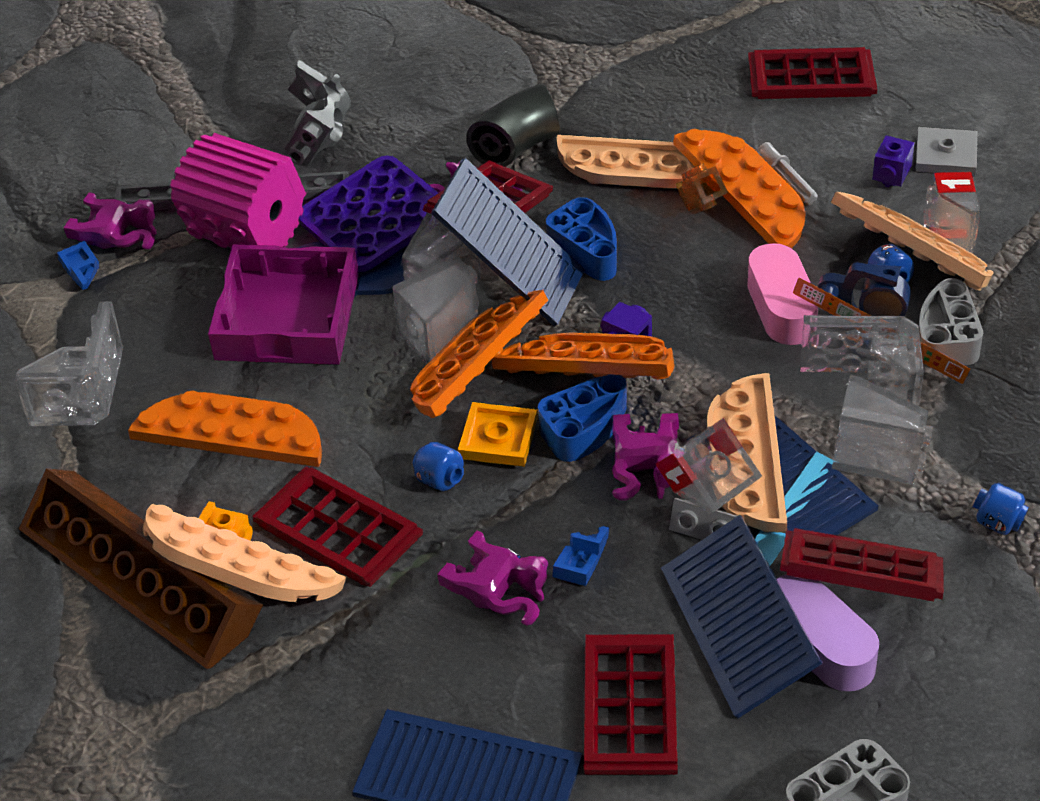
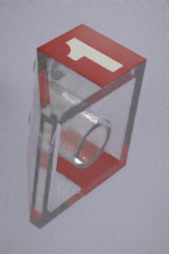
(953, 208)
(709, 468)

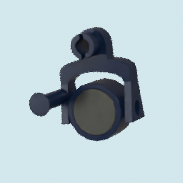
(882, 292)

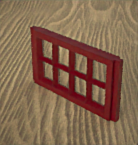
(864, 70)
(537, 189)
(797, 549)
(378, 565)
(630, 762)

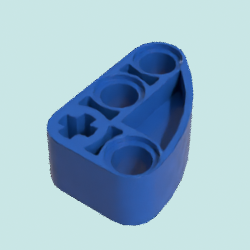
(586, 236)
(582, 416)

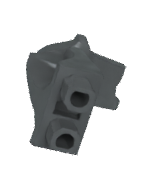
(322, 119)

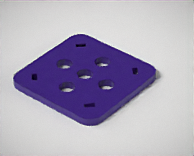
(378, 184)

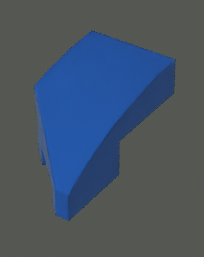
(79, 263)
(581, 557)

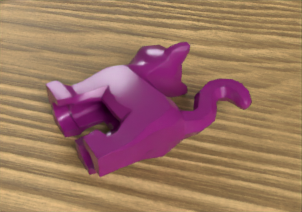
(109, 221)
(640, 452)
(493, 574)

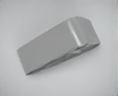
(951, 322)
(862, 774)

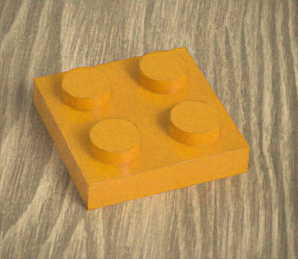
(498, 434)

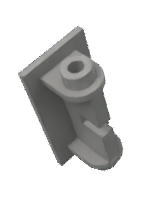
(694, 521)

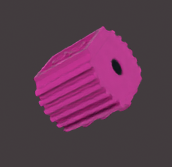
(237, 193)

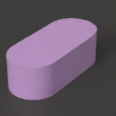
(837, 633)

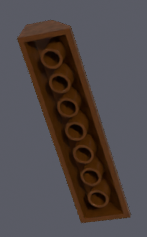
(111, 552)

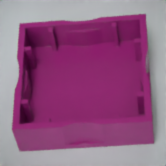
(284, 304)

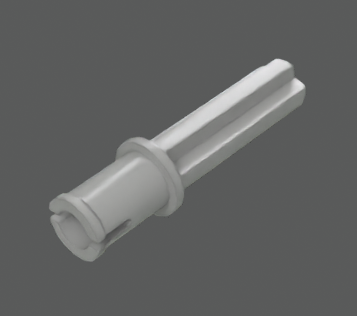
(781, 165)

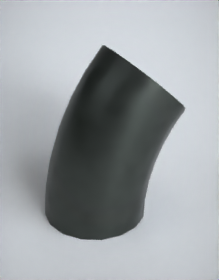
(513, 126)

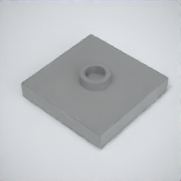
(946, 150)

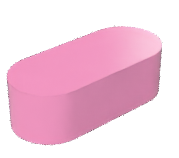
(771, 283)

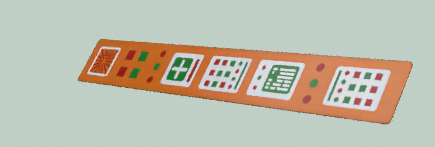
(840, 308)

